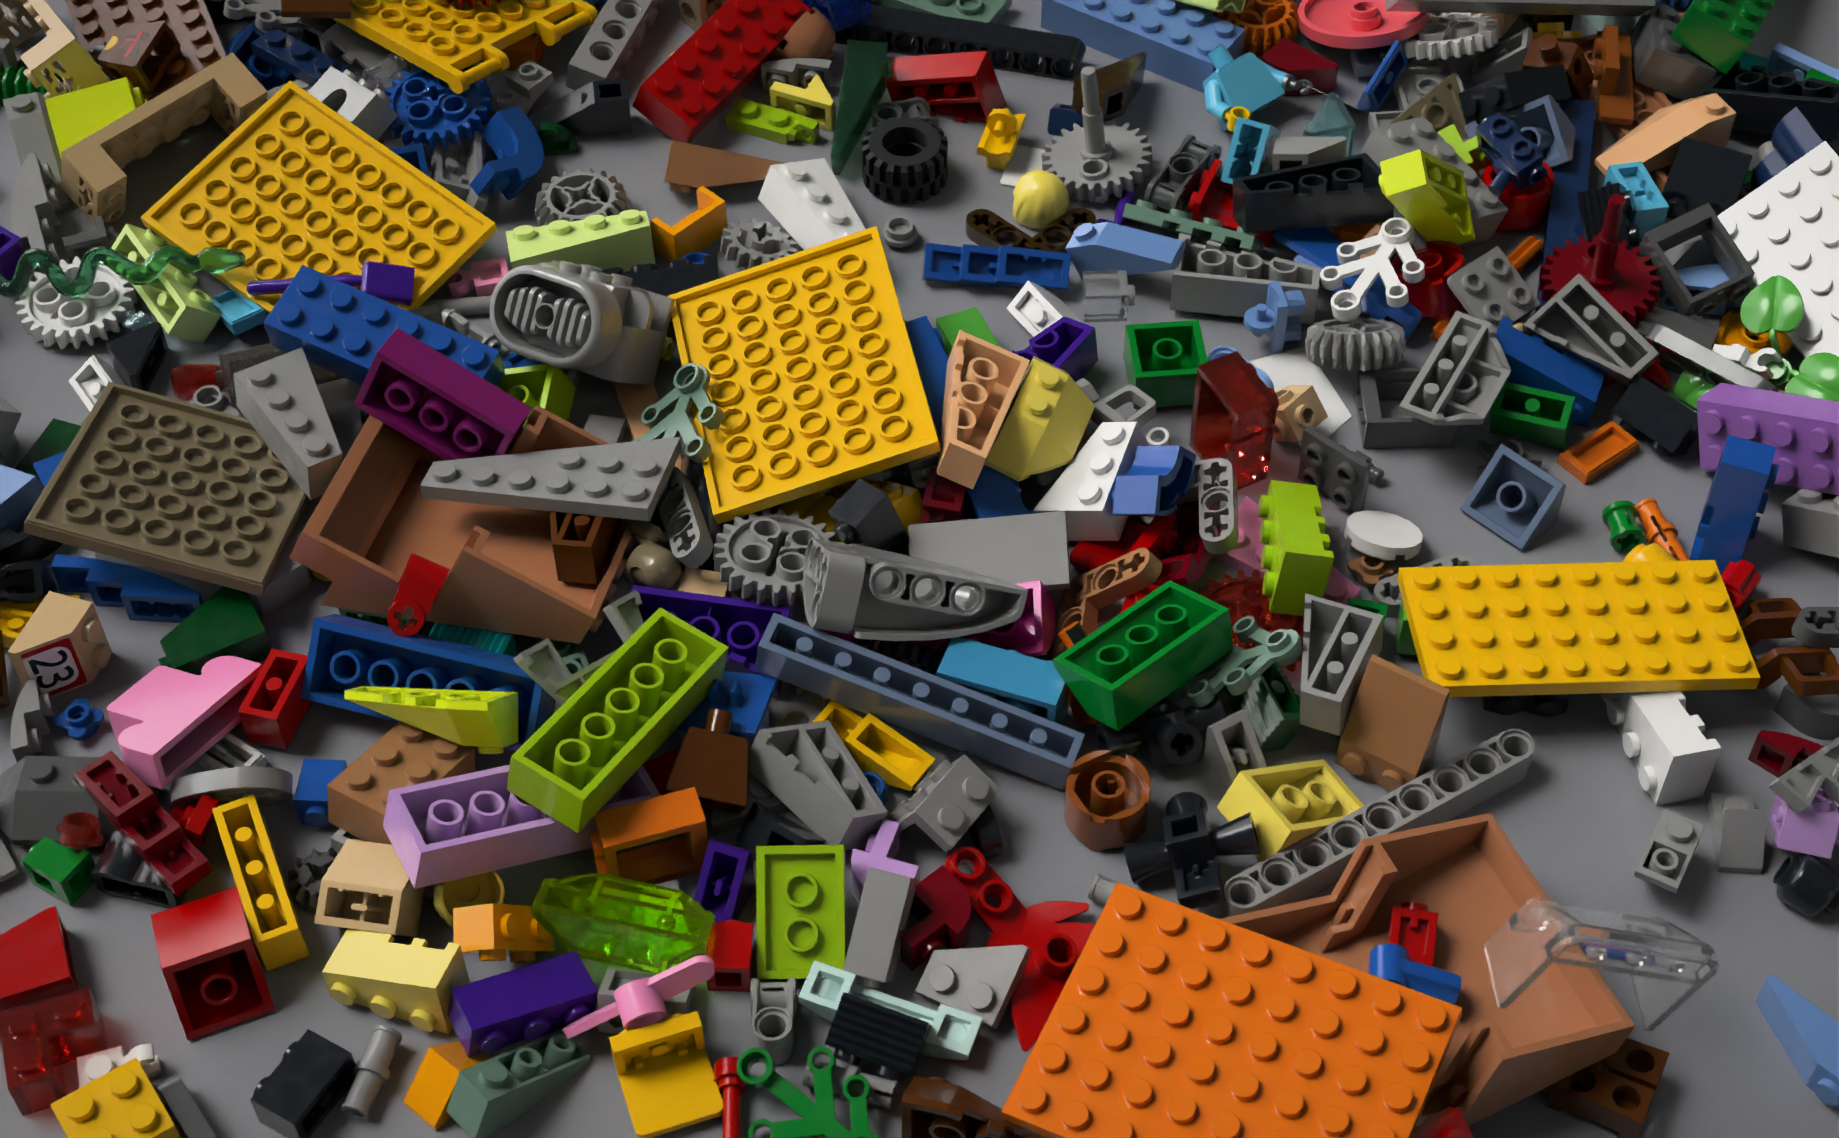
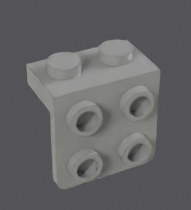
(1493, 289)
(947, 801)

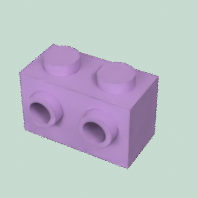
(1811, 830)

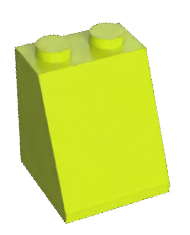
(91, 109)

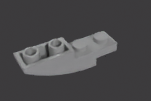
(35, 207)

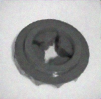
(301, 882)

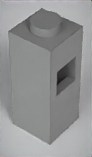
(878, 927)

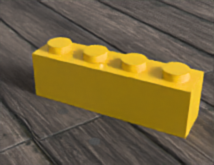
(260, 882)

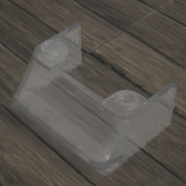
(1658, 955)

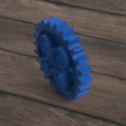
(433, 112)

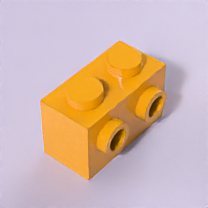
(500, 932)

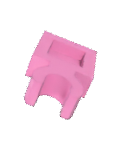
(482, 277)

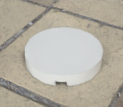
(1383, 535)

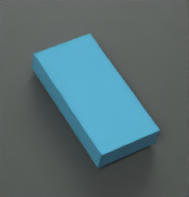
(238, 312)

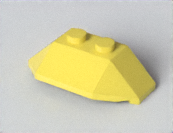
(1041, 423)

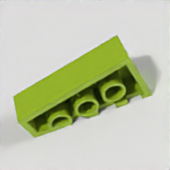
(1294, 546)

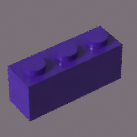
(521, 1003)

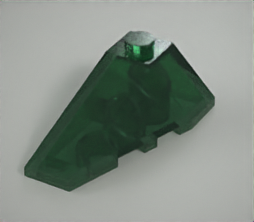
(862, 87)

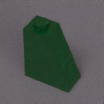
(217, 628)

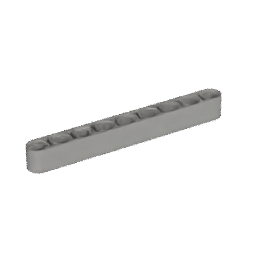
(1432, 796)

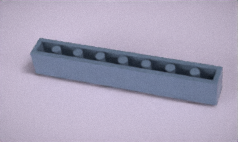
(918, 701)

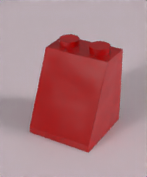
(211, 963)

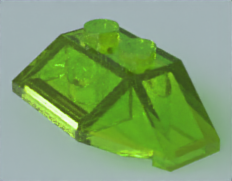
(623, 921)

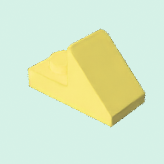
(811, 102)

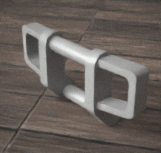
(1105, 412)

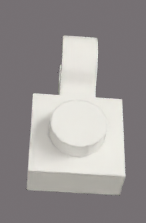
(1745, 358)
(100, 1063)

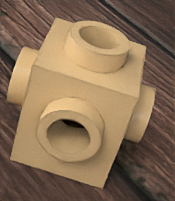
(1296, 412)

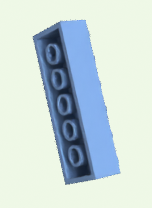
(1166, 30)

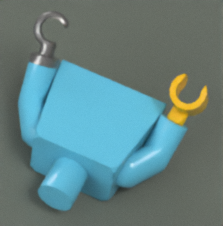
(1244, 86)

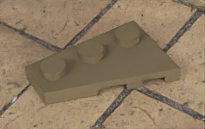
(1439, 107)

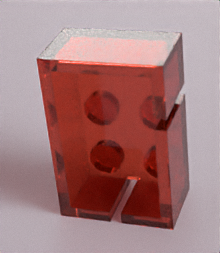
(1234, 417)

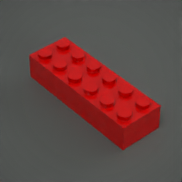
(715, 65)

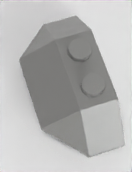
(1459, 375)

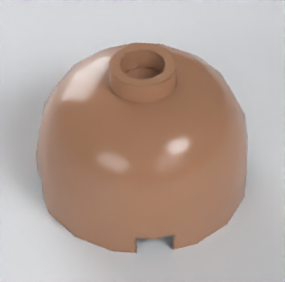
(809, 38)

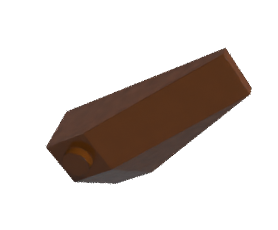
(946, 1110)

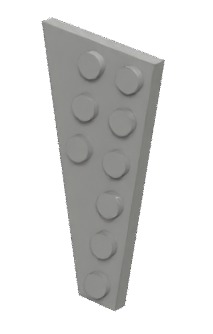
(586, 480)

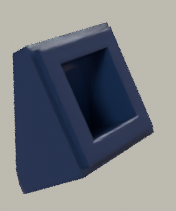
(1063, 117)

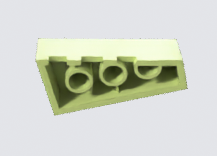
(595, 241)

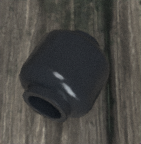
(1807, 884)

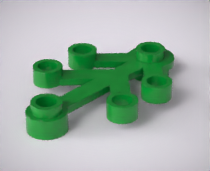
(817, 1118)

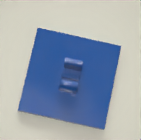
(740, 694)

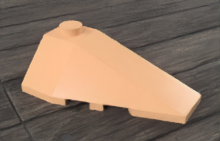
(1660, 135)

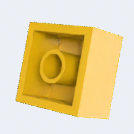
(115, 1107)

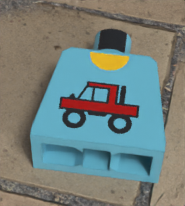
(1249, 149)

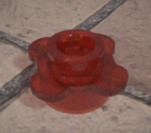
(80, 831)

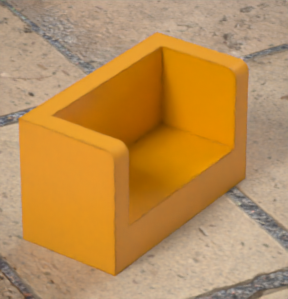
(693, 231)

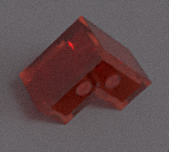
(42, 1039)

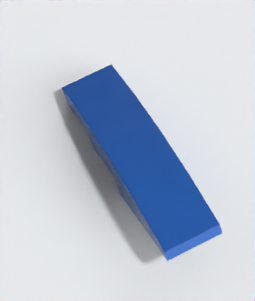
(995, 266)
(120, 585)

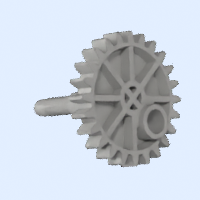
(1098, 156)

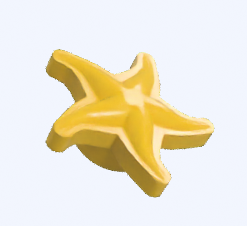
(1556, 29)

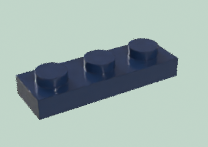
(294, 56)

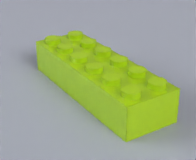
(616, 720)

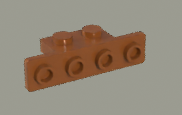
(1613, 76)

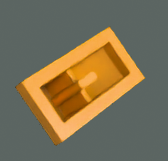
(436, 1080)

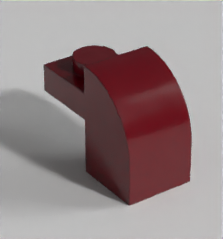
(943, 917)

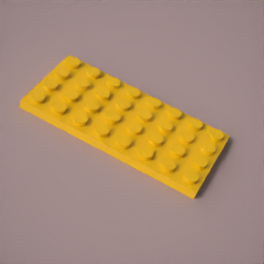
(1576, 628)

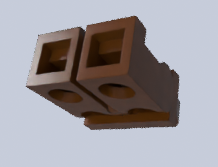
(1613, 1089)

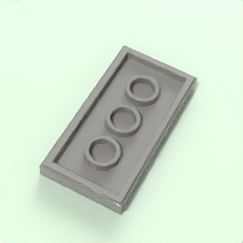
(1000, 547)

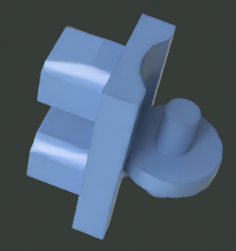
(1273, 317)

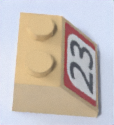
(61, 645)

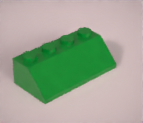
(1145, 653)

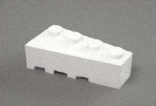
(1664, 743)

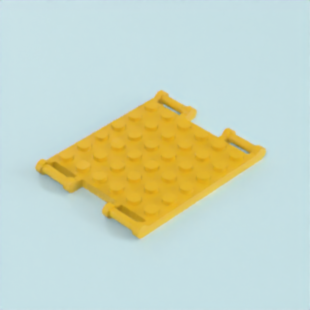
(452, 38)

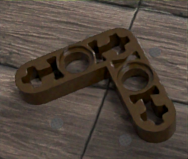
(988, 229)

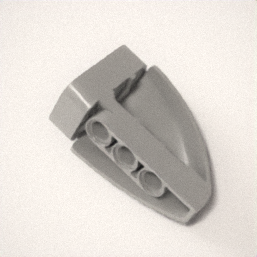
(901, 596)

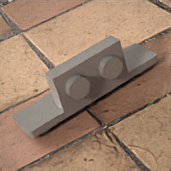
(458, 167)

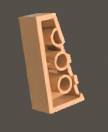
(975, 403)

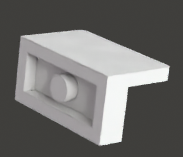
(1038, 308)

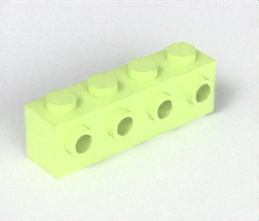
(174, 295)

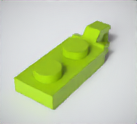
(771, 123)

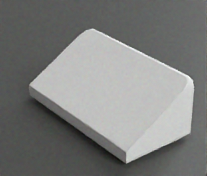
(92, 379)

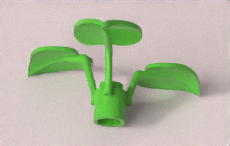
(1779, 308)

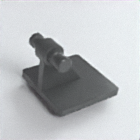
(1336, 470)

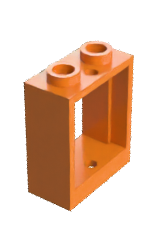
(648, 822)

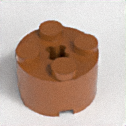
(1107, 800)

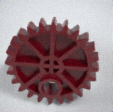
(1607, 266)

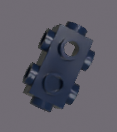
(1512, 154)

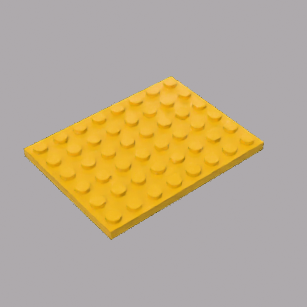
(319, 195)
(807, 373)

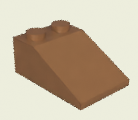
(1392, 725)

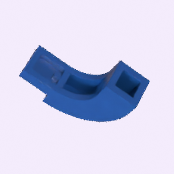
(518, 154)

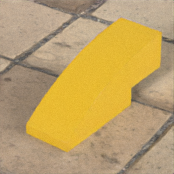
(878, 746)

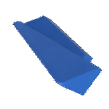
(1319, 249)

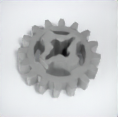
(755, 243)

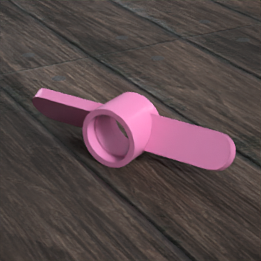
(643, 999)

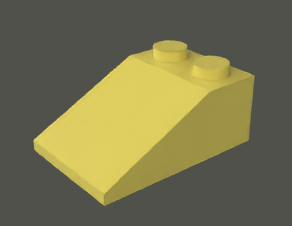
(1288, 802)

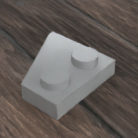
(975, 979)

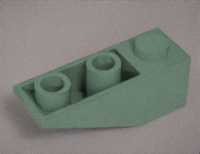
(512, 1083)

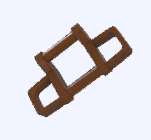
(1774, 620)

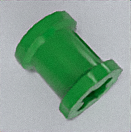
(1623, 526)

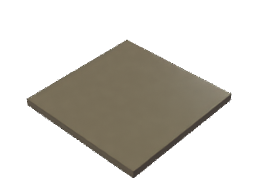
(172, 491)

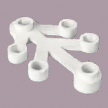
(1395, 235)

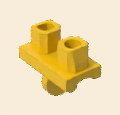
(1000, 137)

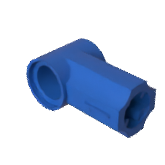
(1395, 965)

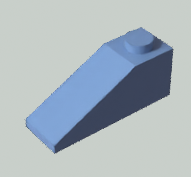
(1120, 247)
(1806, 1036)

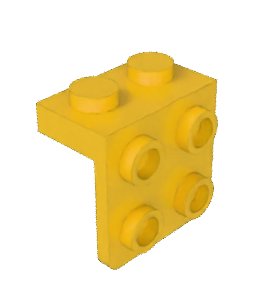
(666, 1075)

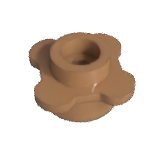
(1370, 570)

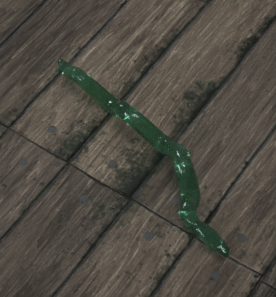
(209, 260)

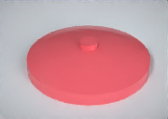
(1357, 23)

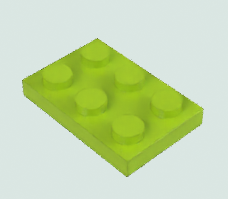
(799, 909)

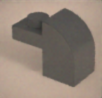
(1810, 715)

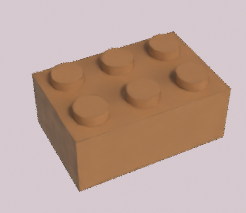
(396, 760)

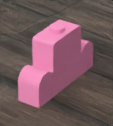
(179, 716)

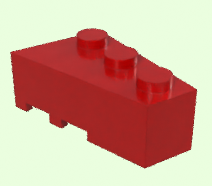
(951, 83)

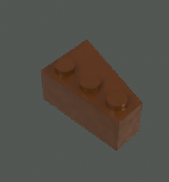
(581, 545)

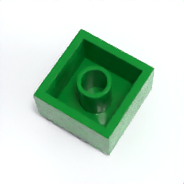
(1164, 360)

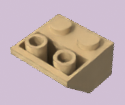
(369, 891)

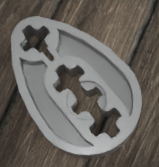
(267, 784)

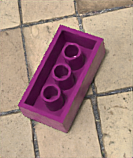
(439, 401)

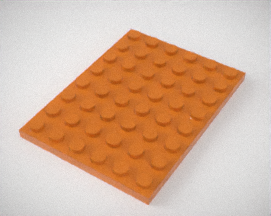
(1225, 1035)

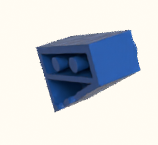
(1546, 369)
(1734, 501)

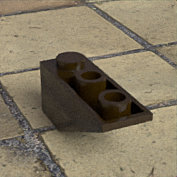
(1116, 86)

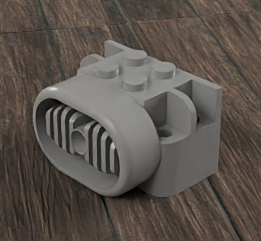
(581, 320)

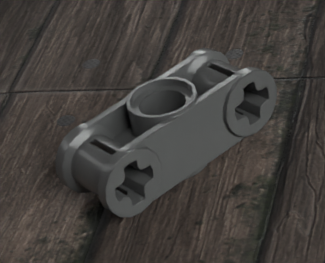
(1181, 174)

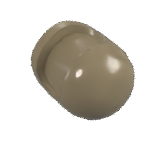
(652, 561)

